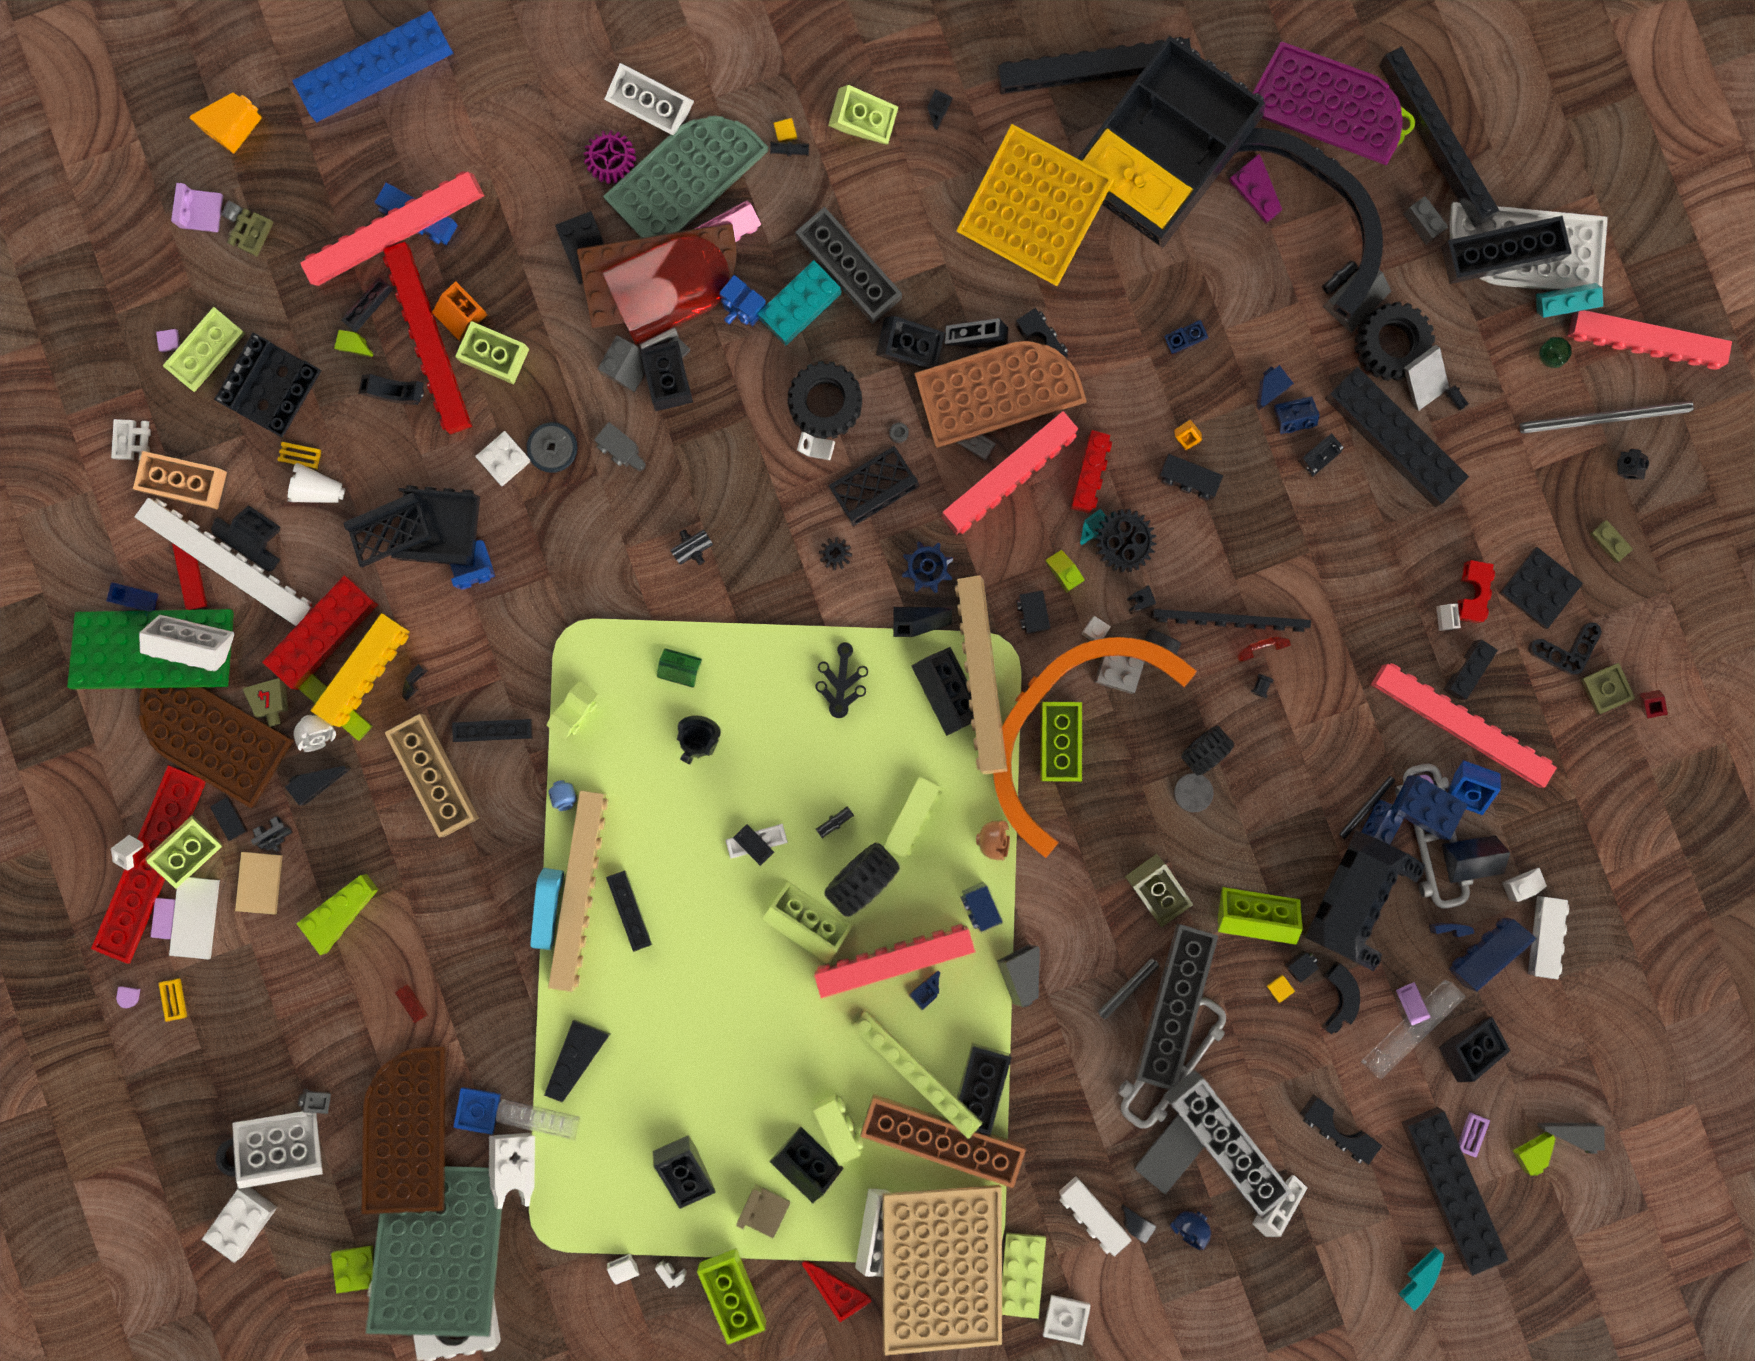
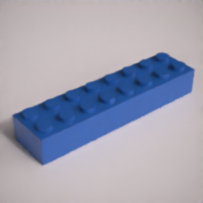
(372, 66)

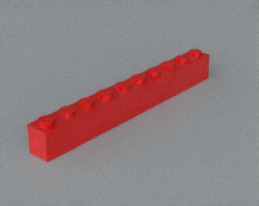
(427, 338)

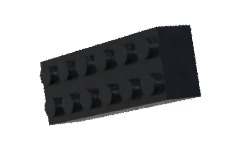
(1506, 249)

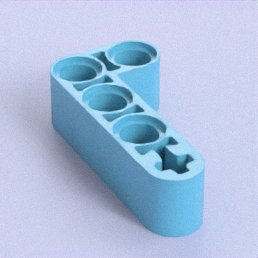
(545, 908)

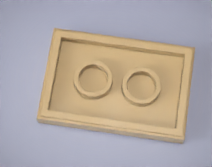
(258, 883)

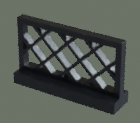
(885, 497)
(386, 514)

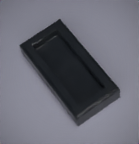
(228, 818)
(753, 844)

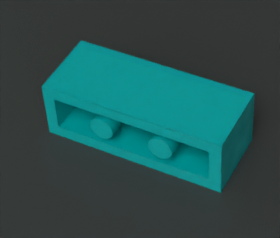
(1569, 300)

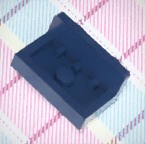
(1382, 822)

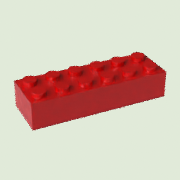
(320, 633)

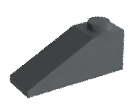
(1583, 1135)

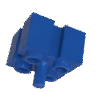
(741, 301)

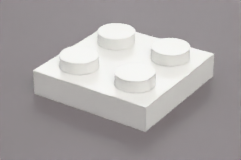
(503, 458)
(1066, 1319)

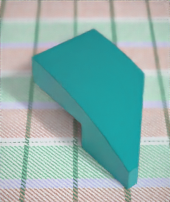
(1090, 525)

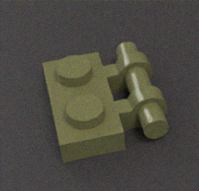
(255, 232)

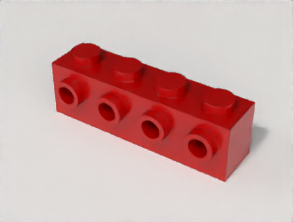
(1090, 471)

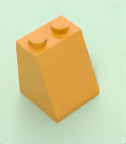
(228, 120)

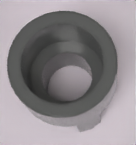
(231, 211)

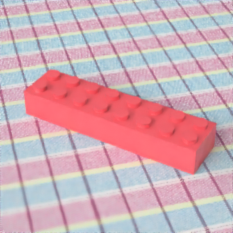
(1009, 473)
(894, 961)

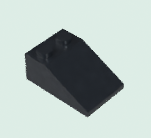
(578, 233)
(909, 342)
(666, 376)
(1474, 1050)
(683, 1172)

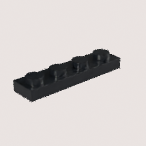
(492, 730)
(629, 911)

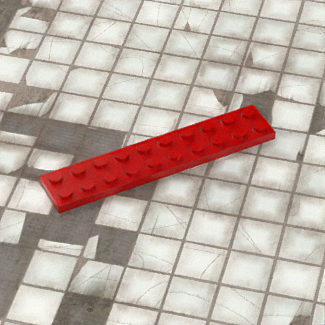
(142, 883)

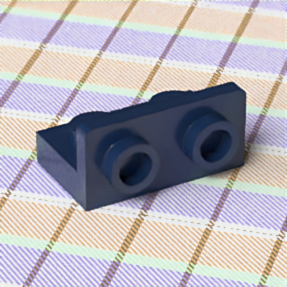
(1297, 415)

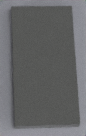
(1169, 1155)

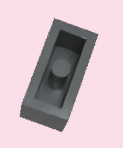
(1425, 220)

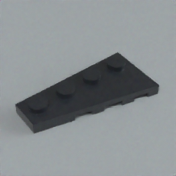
(576, 1054)

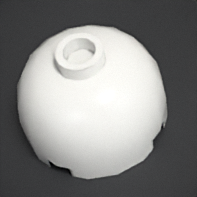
(313, 733)

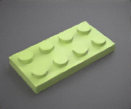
(204, 349)
(1022, 1274)

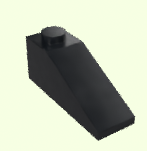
(978, 334)
(309, 785)

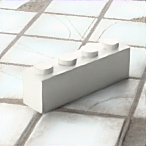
(1549, 933)
(1095, 1216)
(870, 1248)

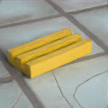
(283, 452)
(180, 999)

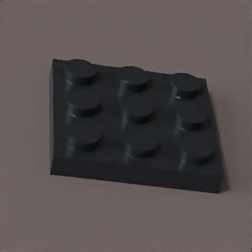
(1541, 588)

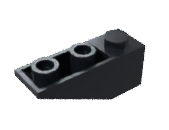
(919, 620)

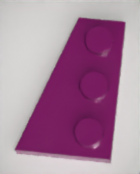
(1257, 189)

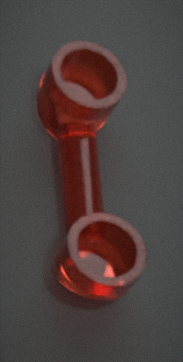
(1247, 652)

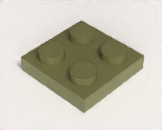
(1607, 688)

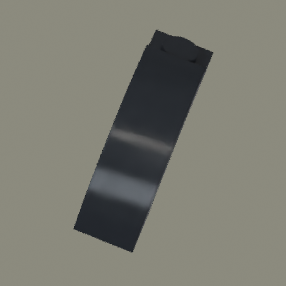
(391, 390)
(1348, 997)

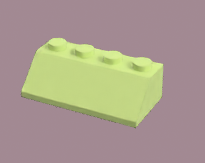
(807, 922)

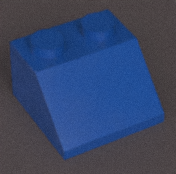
(1475, 786)

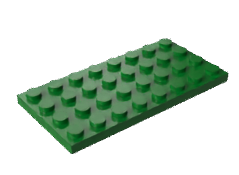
(109, 655)

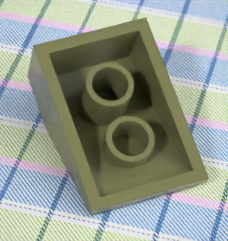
(1159, 890)

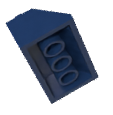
(1491, 954)

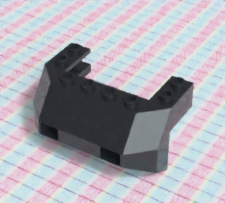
(1358, 896)

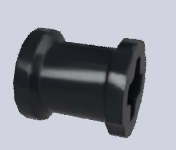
(1262, 686)

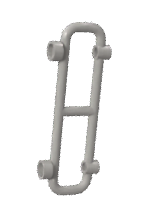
(1429, 887)
(1129, 1090)

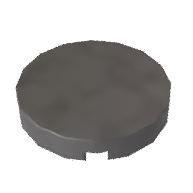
(1193, 792)

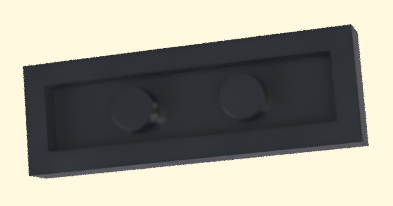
(367, 304)

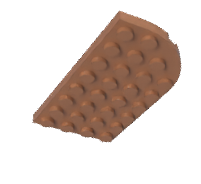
(997, 390)

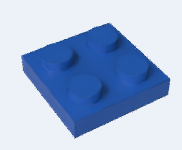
(477, 1110)

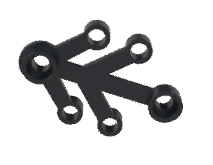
(841, 683)

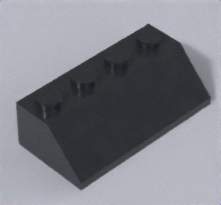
(945, 689)

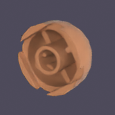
(993, 840)

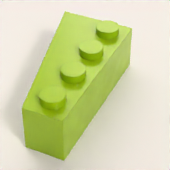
(331, 918)

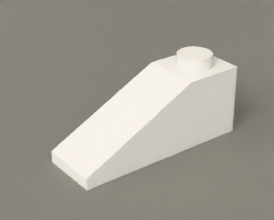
(1276, 1219)

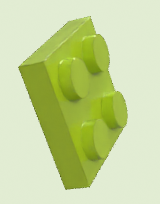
(353, 1268)

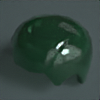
(1555, 352)

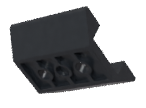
(257, 379)

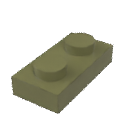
(1611, 541)

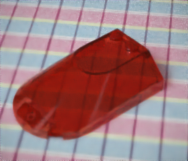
(668, 285)

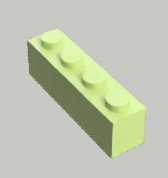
(912, 816)

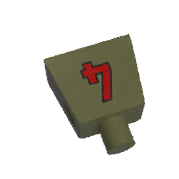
(268, 700)

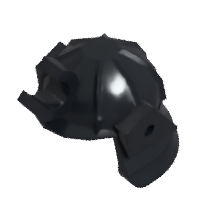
(697, 737)

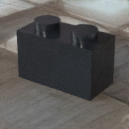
(1033, 612)

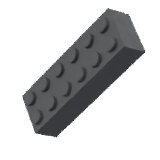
(848, 265)

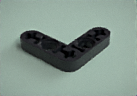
(1573, 655)

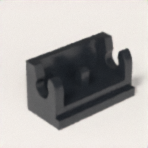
(1321, 455)
(1143, 598)

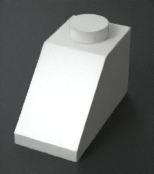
(1524, 885)

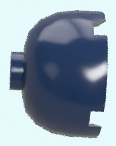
(1193, 1229)

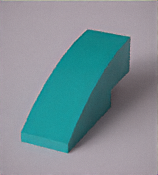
(1423, 1279)

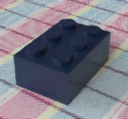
(1429, 807)
(982, 907)

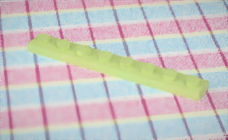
(917, 1075)

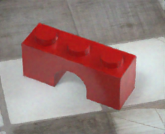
(1480, 576)

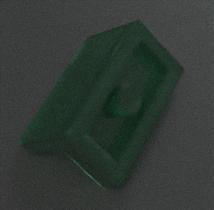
(678, 667)

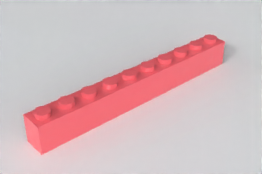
(392, 229)
(1463, 725)

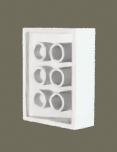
(276, 1149)

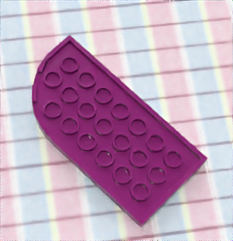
(1331, 103)

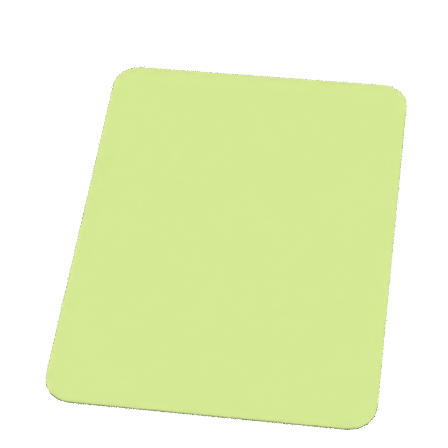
(724, 1012)

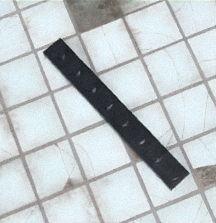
(1239, 621)

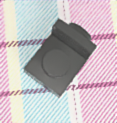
(314, 1101)

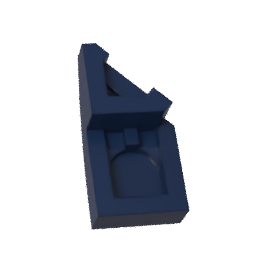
(1457, 929)
(926, 992)

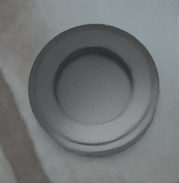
(898, 432)

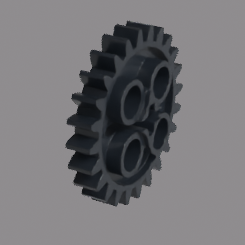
(1137, 551)

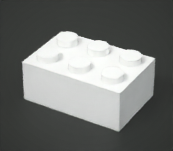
(239, 1223)

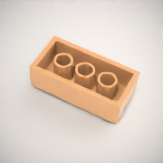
(179, 480)

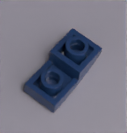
(1186, 337)

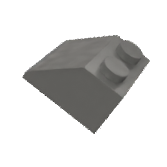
(623, 364)

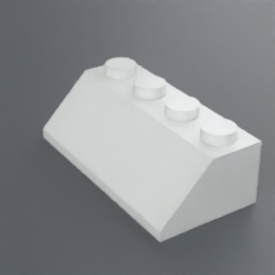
(648, 99)
(186, 642)

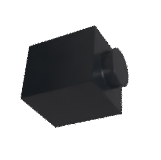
(1302, 966)

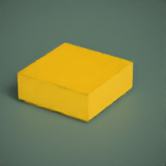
(785, 130)
(1280, 988)

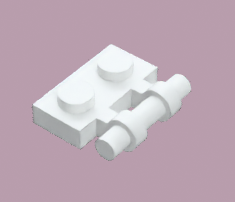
(124, 439)

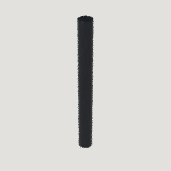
(1367, 807)

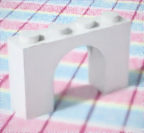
(432, 1346)

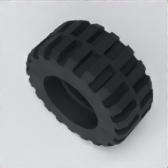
(1395, 315)
(825, 374)
(862, 880)

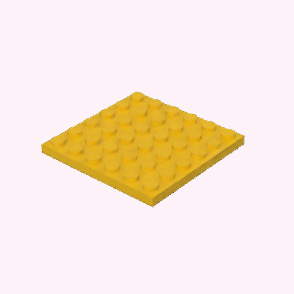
(1035, 205)

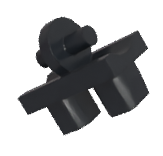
(273, 837)

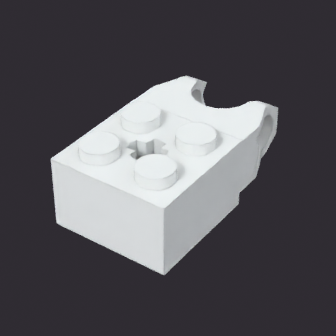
(512, 1173)

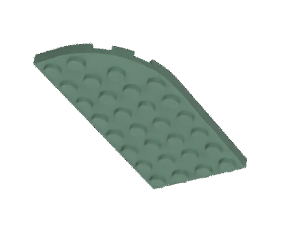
(685, 175)

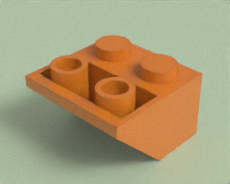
(457, 309)

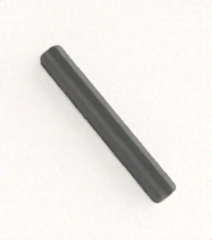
(1111, 1005)

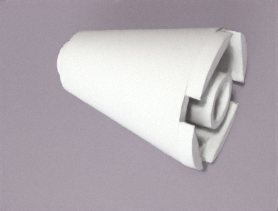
(313, 487)

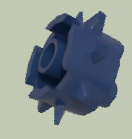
(932, 557)

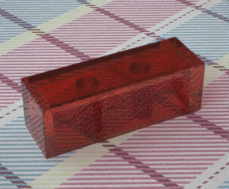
(411, 1003)

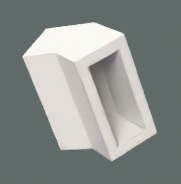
(1448, 617)
(622, 1269)

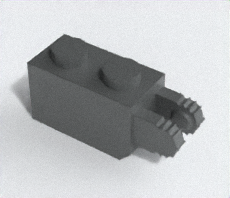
(620, 447)

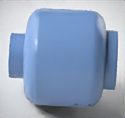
(562, 795)

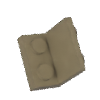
(763, 1211)

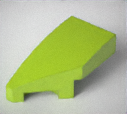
(352, 342)

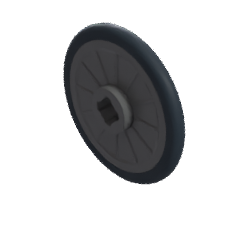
(557, 435)

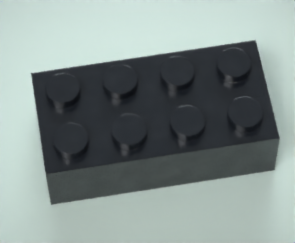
(984, 1083)

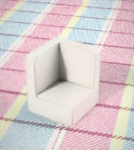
(123, 852)

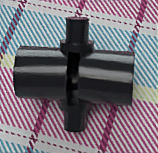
(691, 547)

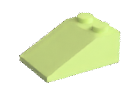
(863, 115)

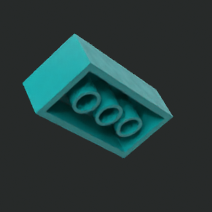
(799, 303)

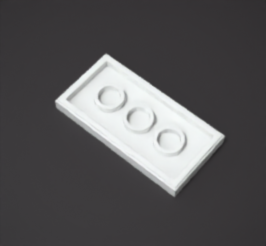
(194, 918)

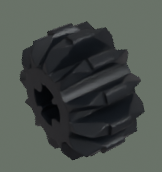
(830, 549)

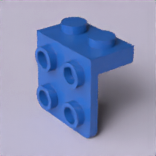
(479, 572)

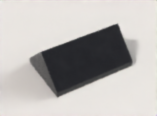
(1475, 858)

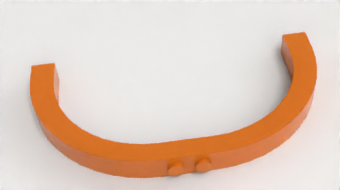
(1039, 687)

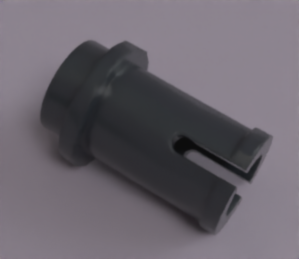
(1457, 397)

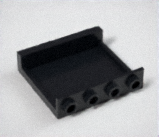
(452, 524)

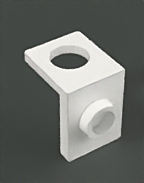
(816, 447)

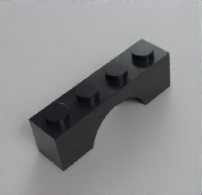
(1360, 1144)

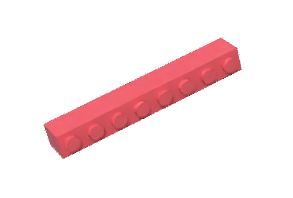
(1649, 339)

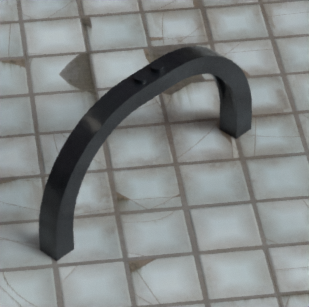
(1349, 188)

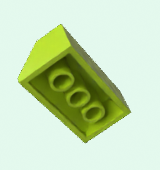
(1259, 916)

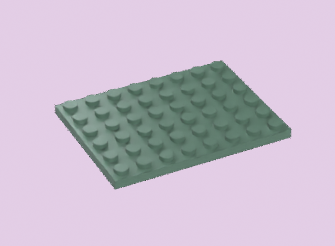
(438, 1266)

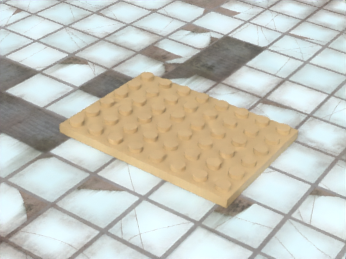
(942, 1269)

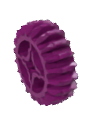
(618, 158)

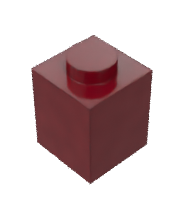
(1653, 704)

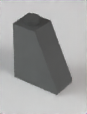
(1021, 974)

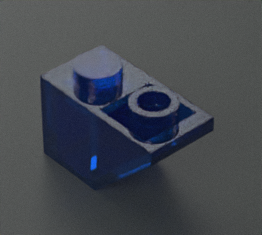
(132, 597)

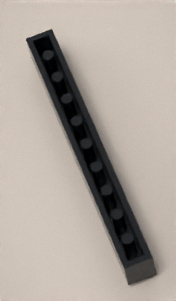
(1078, 67)
(1438, 137)

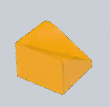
(1188, 434)

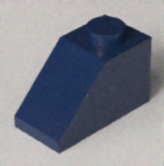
(1272, 385)

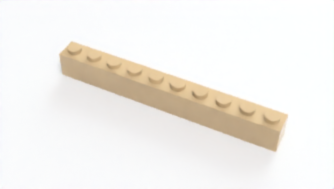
(982, 675)
(577, 891)

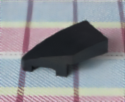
(938, 107)
(409, 688)
(1137, 1225)

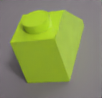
(1065, 571)
(1535, 1154)

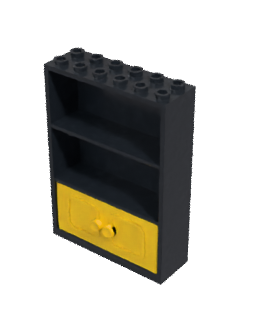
(1171, 139)

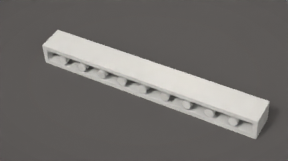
(223, 561)

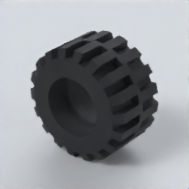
(1207, 750)

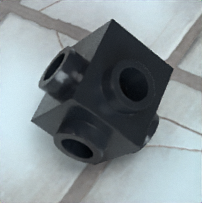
(1632, 464)

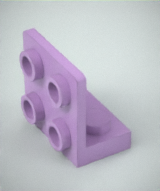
(196, 209)

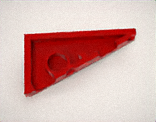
(839, 1295)

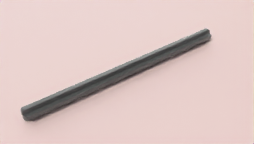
(1605, 417)

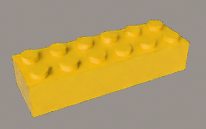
(360, 671)

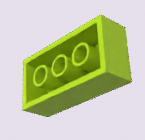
(1061, 741)
(731, 1296)

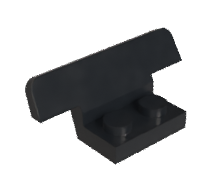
(249, 536)

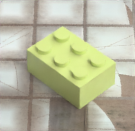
(492, 352)
(183, 852)
(838, 1128)

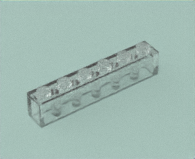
(1407, 1036)

